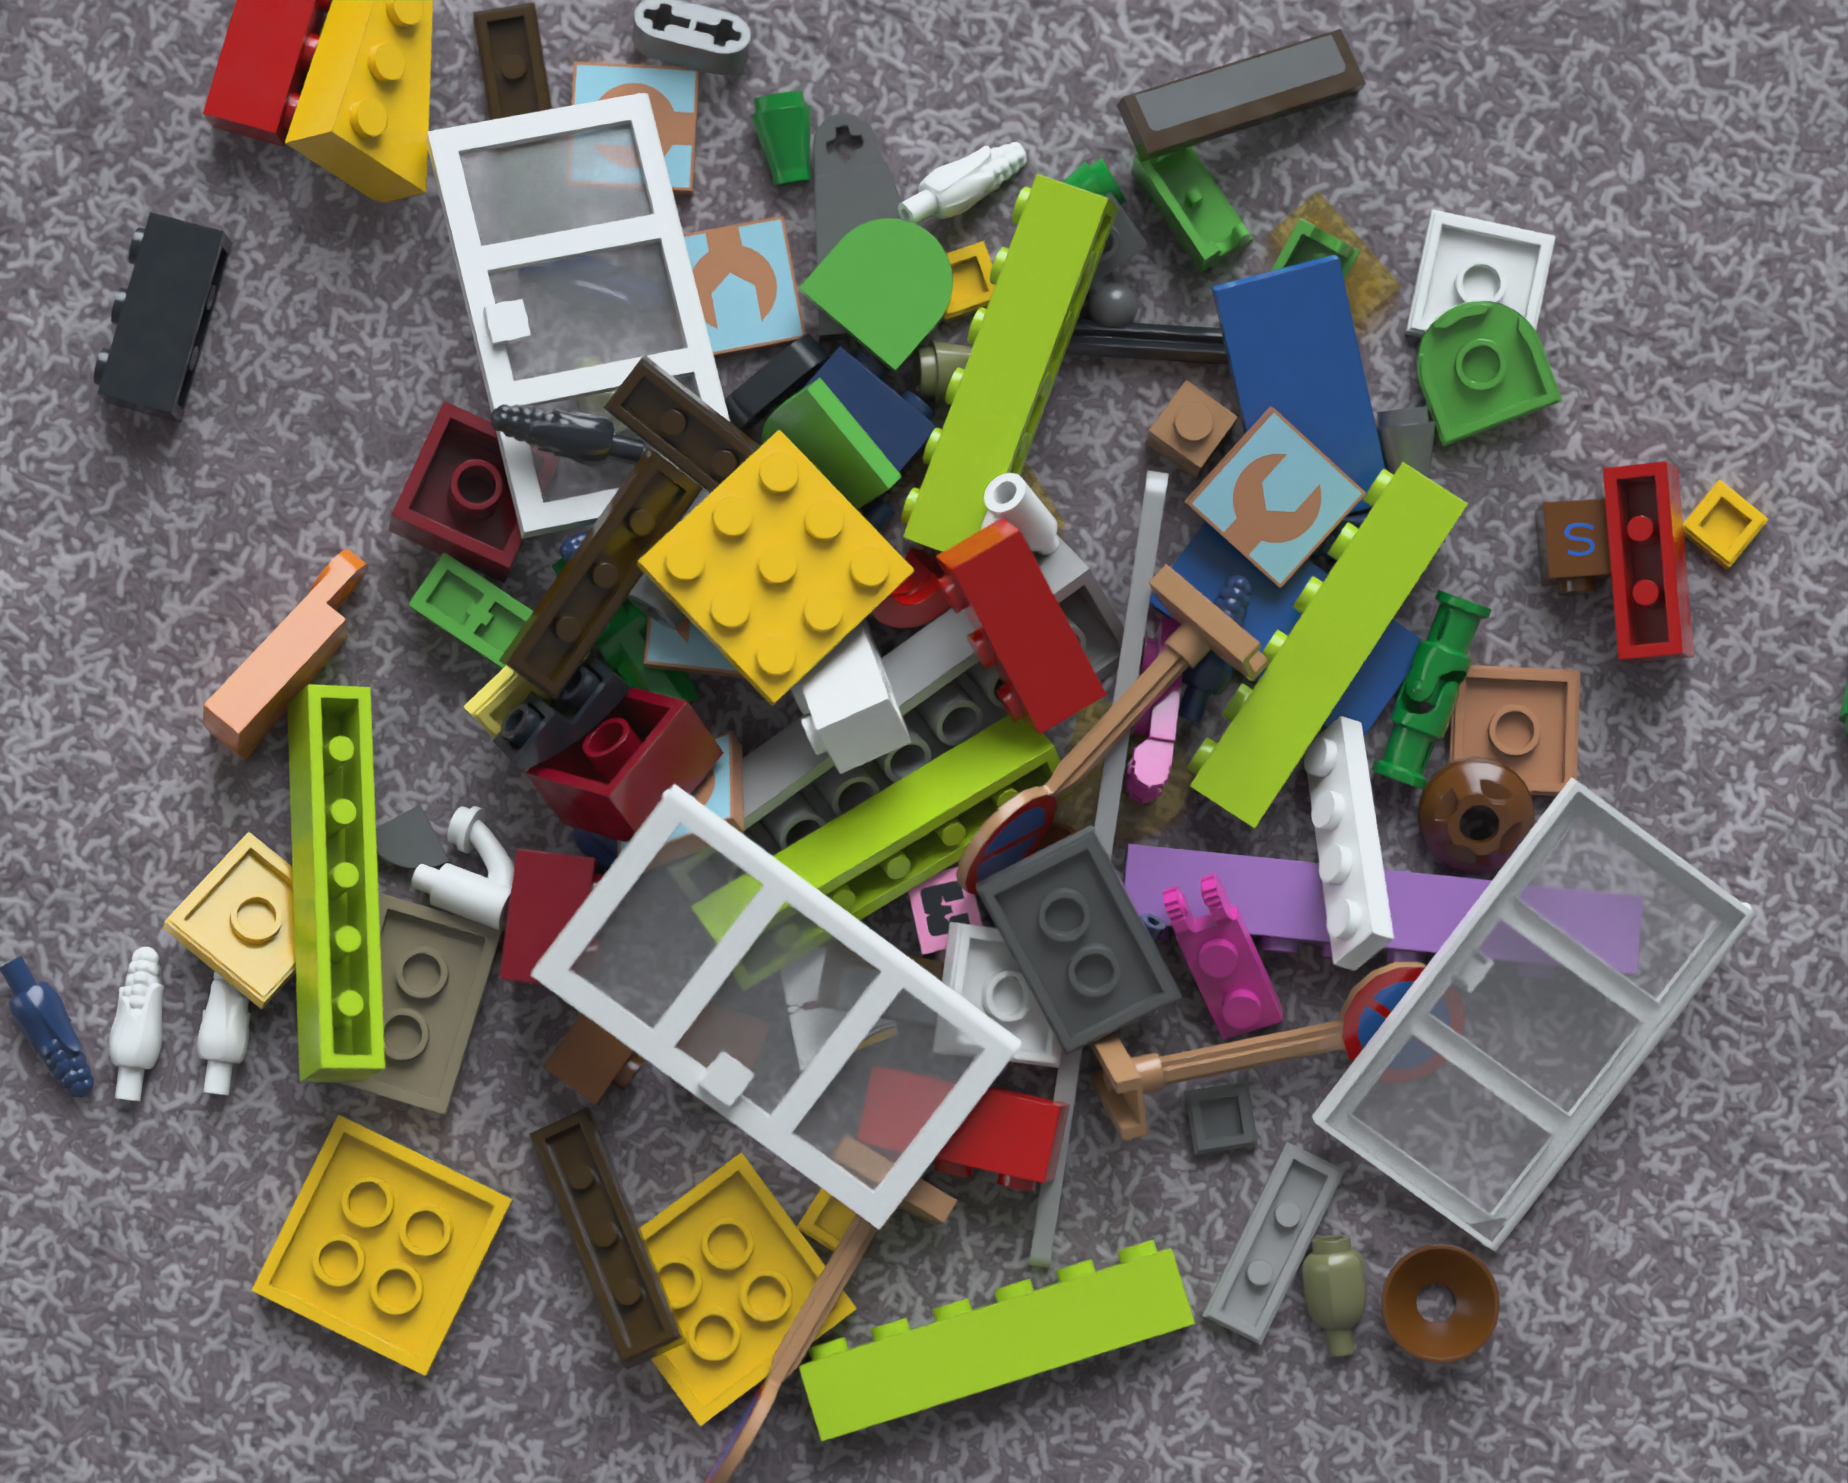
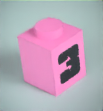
(935, 906)

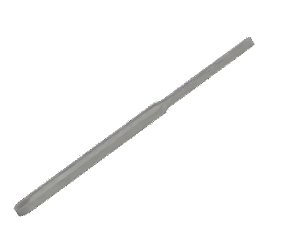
(1106, 819)

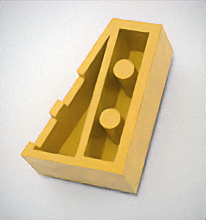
(370, 97)

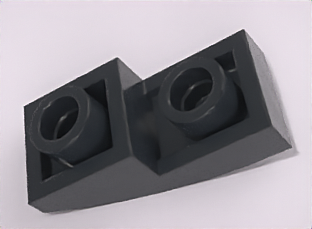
(543, 729)

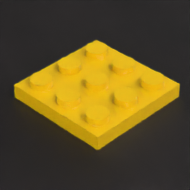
(775, 567)
(382, 1245)
(734, 1282)

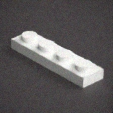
(1348, 844)

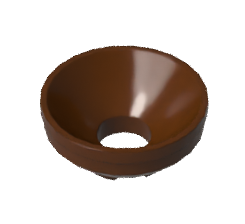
(1468, 784)
(1474, 1309)

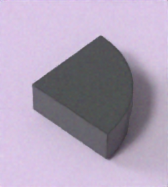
(410, 841)

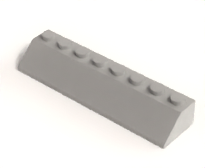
(942, 700)

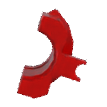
(918, 597)

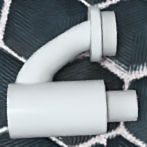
(1016, 502)
(466, 892)

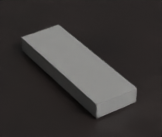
(1273, 1243)

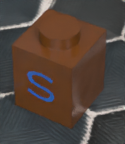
(1573, 545)

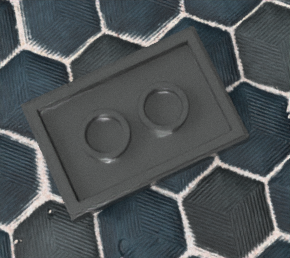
(1078, 940)

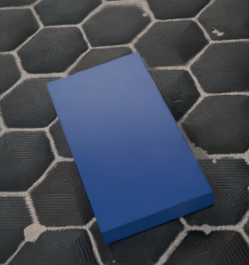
(1299, 352)
(1212, 560)

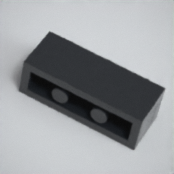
(162, 316)

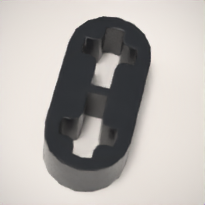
(775, 382)

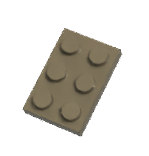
(431, 998)

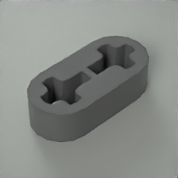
(691, 36)

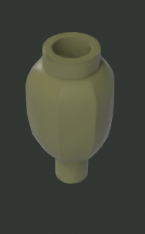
(1335, 1289)

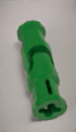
(1435, 677)

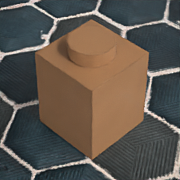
(1191, 429)

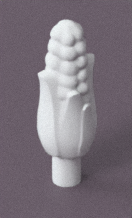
(963, 183)
(137, 1024)
(223, 1034)

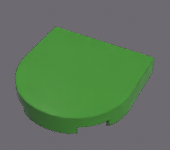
(884, 287)
(1482, 369)
(833, 443)

